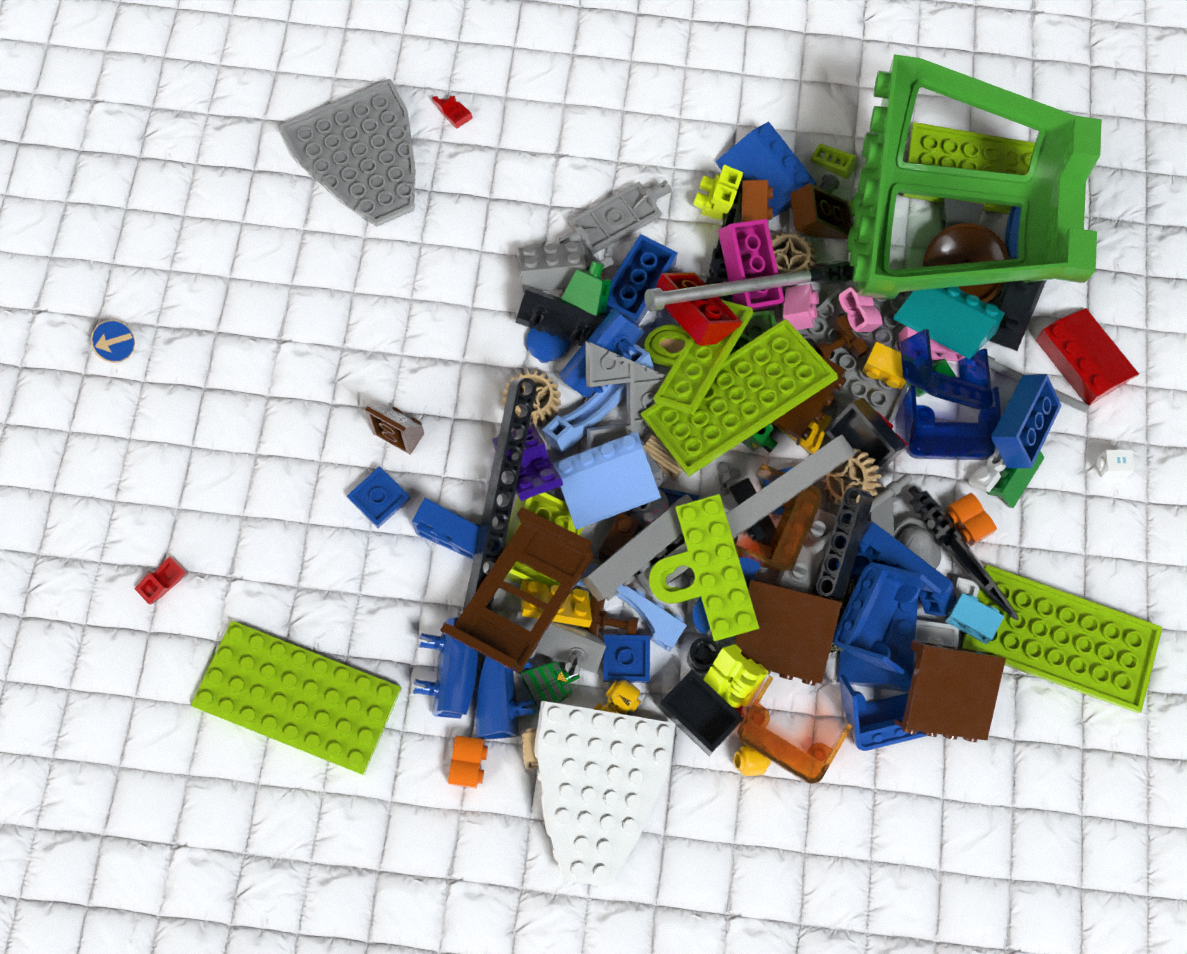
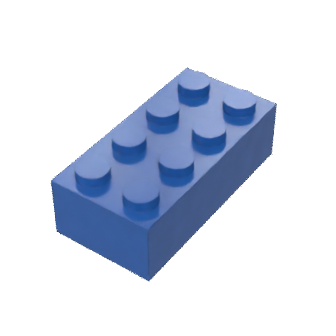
(637, 274)
(1026, 421)

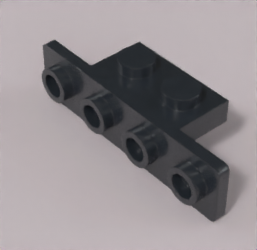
(762, 530)

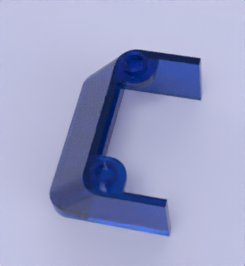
(969, 389)
(949, 439)

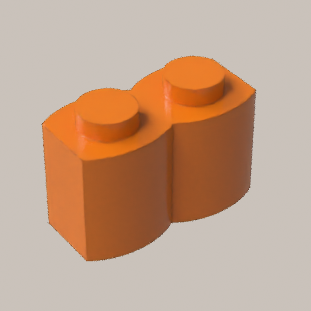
(971, 519)
(466, 762)

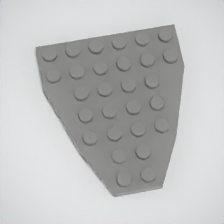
(359, 151)
(858, 385)

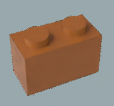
(756, 200)

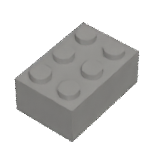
(550, 265)

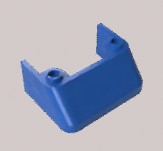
(872, 609)
(874, 721)

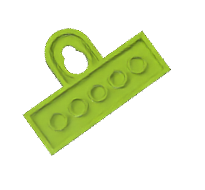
(694, 366)
(715, 566)

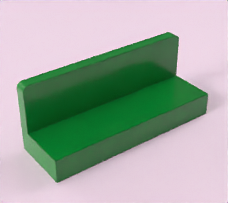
(1014, 482)

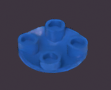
(546, 347)

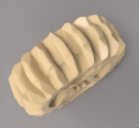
(798, 252)
(544, 389)
(857, 464)

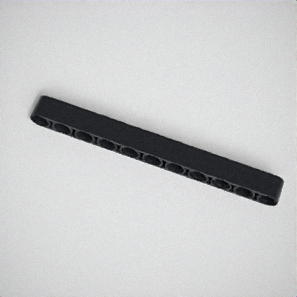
(496, 485)

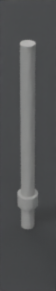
(1017, 376)
(891, 490)

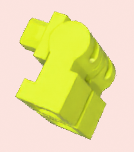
(720, 193)
(735, 676)

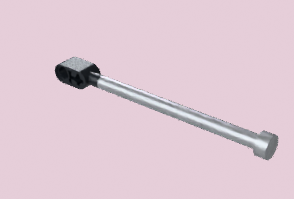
(656, 299)

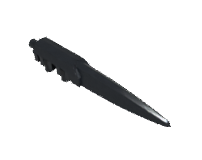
(717, 266)
(952, 540)

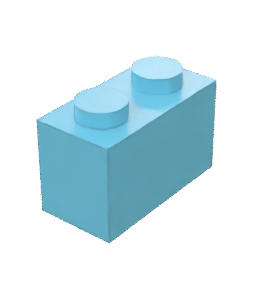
(974, 618)

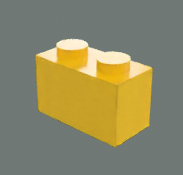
(885, 365)

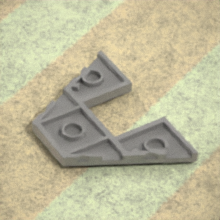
(641, 384)

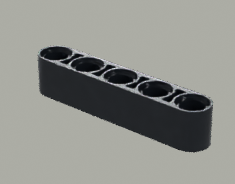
(853, 534)

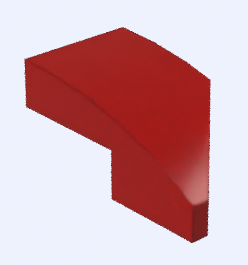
(453, 111)

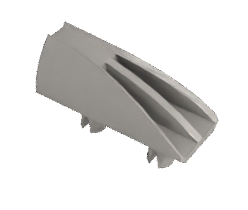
(808, 565)
(567, 644)

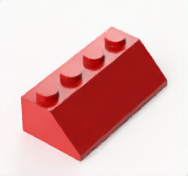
(703, 319)

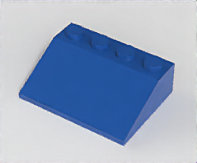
(767, 157)
(899, 639)

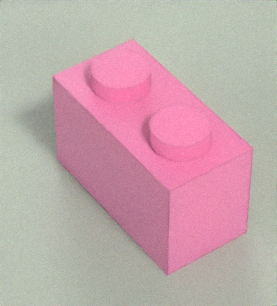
(801, 306)

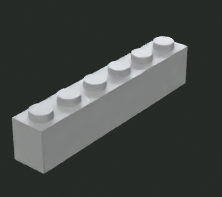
(636, 553)

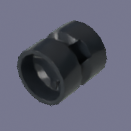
(702, 655)

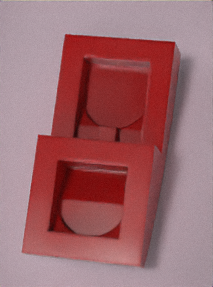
(161, 581)

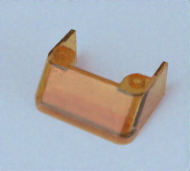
(791, 529)
(806, 766)

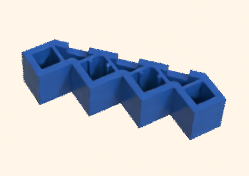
(888, 551)

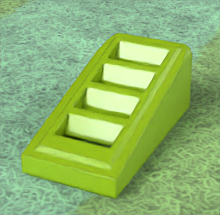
(838, 169)

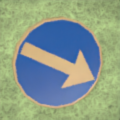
(112, 341)

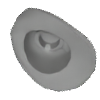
(919, 539)

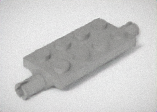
(616, 217)

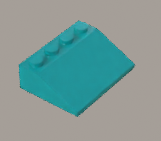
(952, 318)

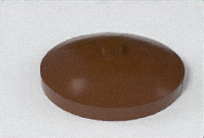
(967, 244)

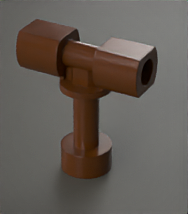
(845, 339)
(600, 619)

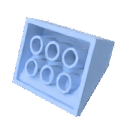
(607, 480)

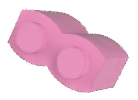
(861, 311)

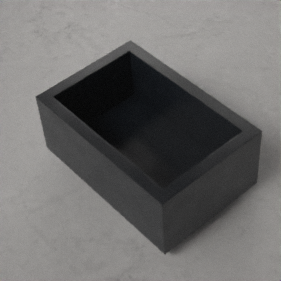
(868, 432)
(700, 712)

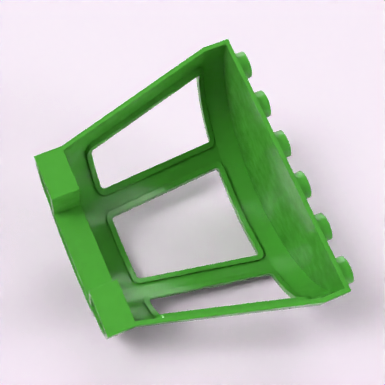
(1050, 195)

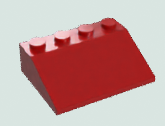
(1086, 356)

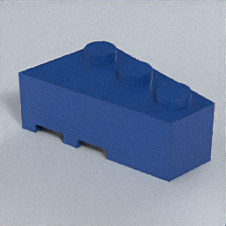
(446, 528)

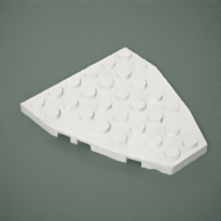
(598, 785)

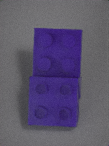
(536, 470)

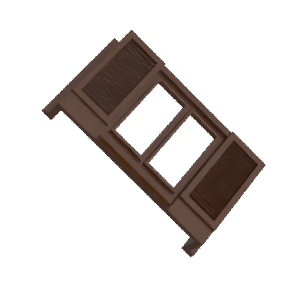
(543, 548)

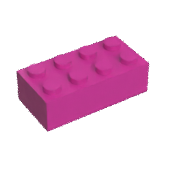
(749, 255)

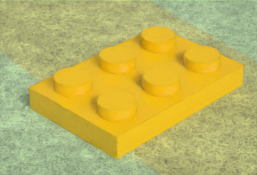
(574, 610)

